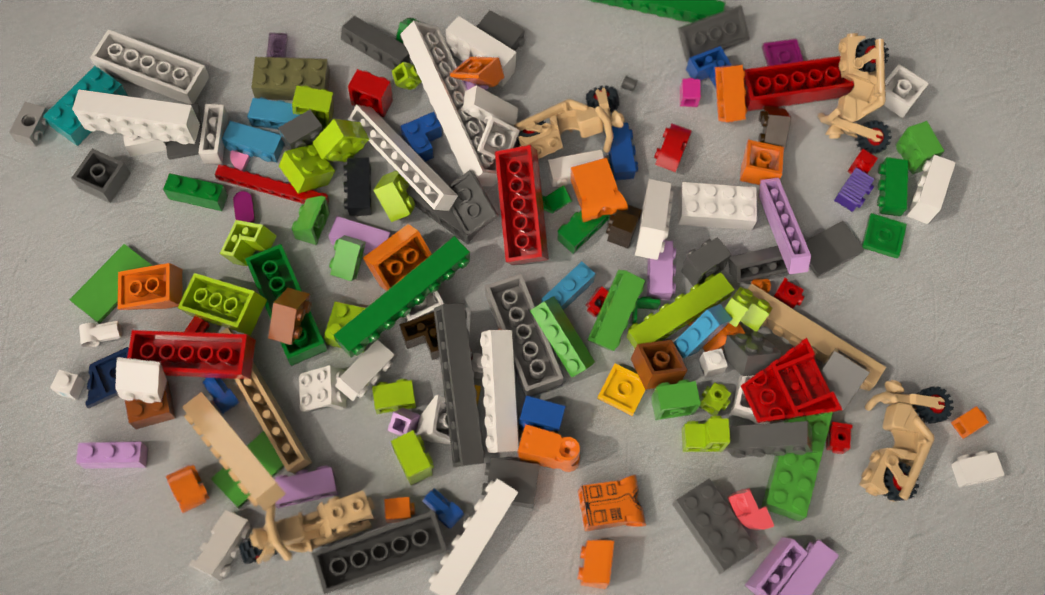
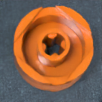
(186, 488)

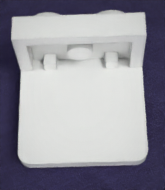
(319, 389)

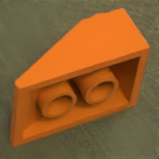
(150, 287)

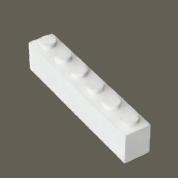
(499, 391)
(474, 539)

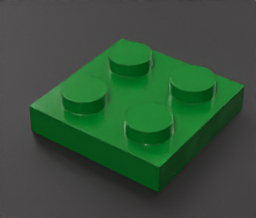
(884, 235)

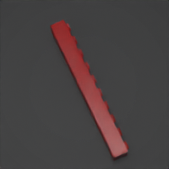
(265, 185)

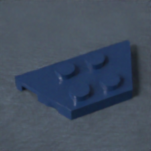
(102, 378)

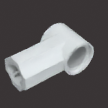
(92, 333)

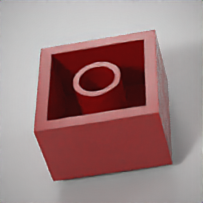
(370, 91)

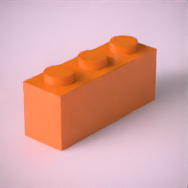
(730, 93)

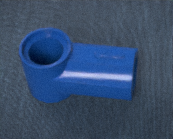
(222, 395)
(446, 512)

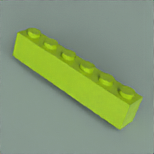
(681, 312)

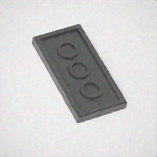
(717, 30)

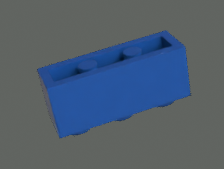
(622, 154)

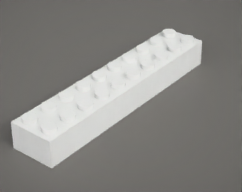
(447, 95)

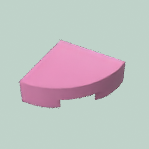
(239, 160)

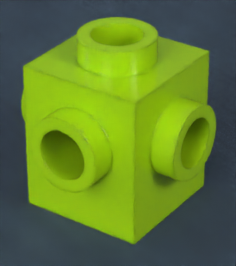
(406, 76)
(715, 398)

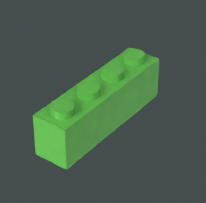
(616, 310)
(562, 336)

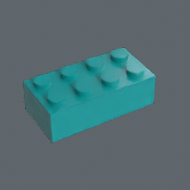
(61, 115)

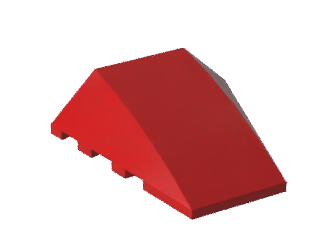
(790, 387)

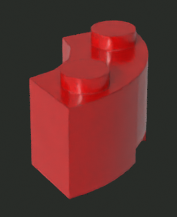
(673, 147)

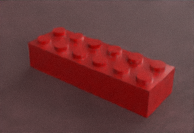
(795, 83)
(521, 205)
(195, 353)

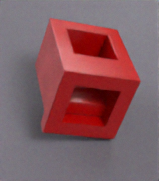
(863, 161)
(784, 294)
(600, 295)
(833, 442)

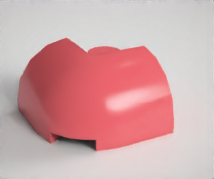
(748, 512)

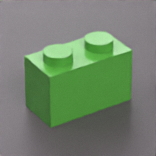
(347, 258)

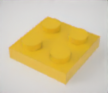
(622, 389)

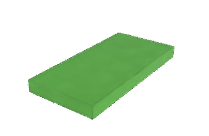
(100, 293)
(266, 455)

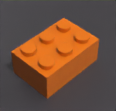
(397, 256)

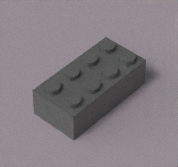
(714, 526)

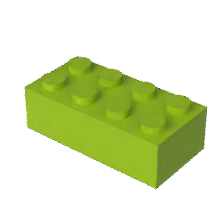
(222, 303)

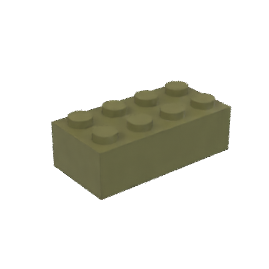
(277, 77)

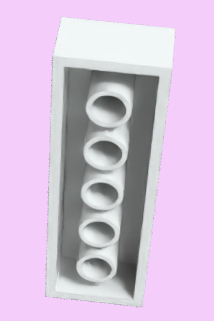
(150, 67)
(136, 117)

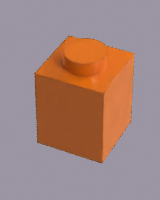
(970, 422)
(398, 509)

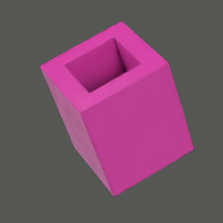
(690, 92)

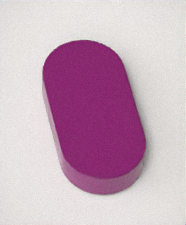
(244, 207)

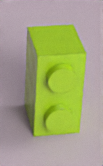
(393, 396)

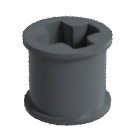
(629, 84)

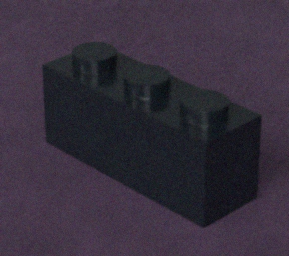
(358, 186)

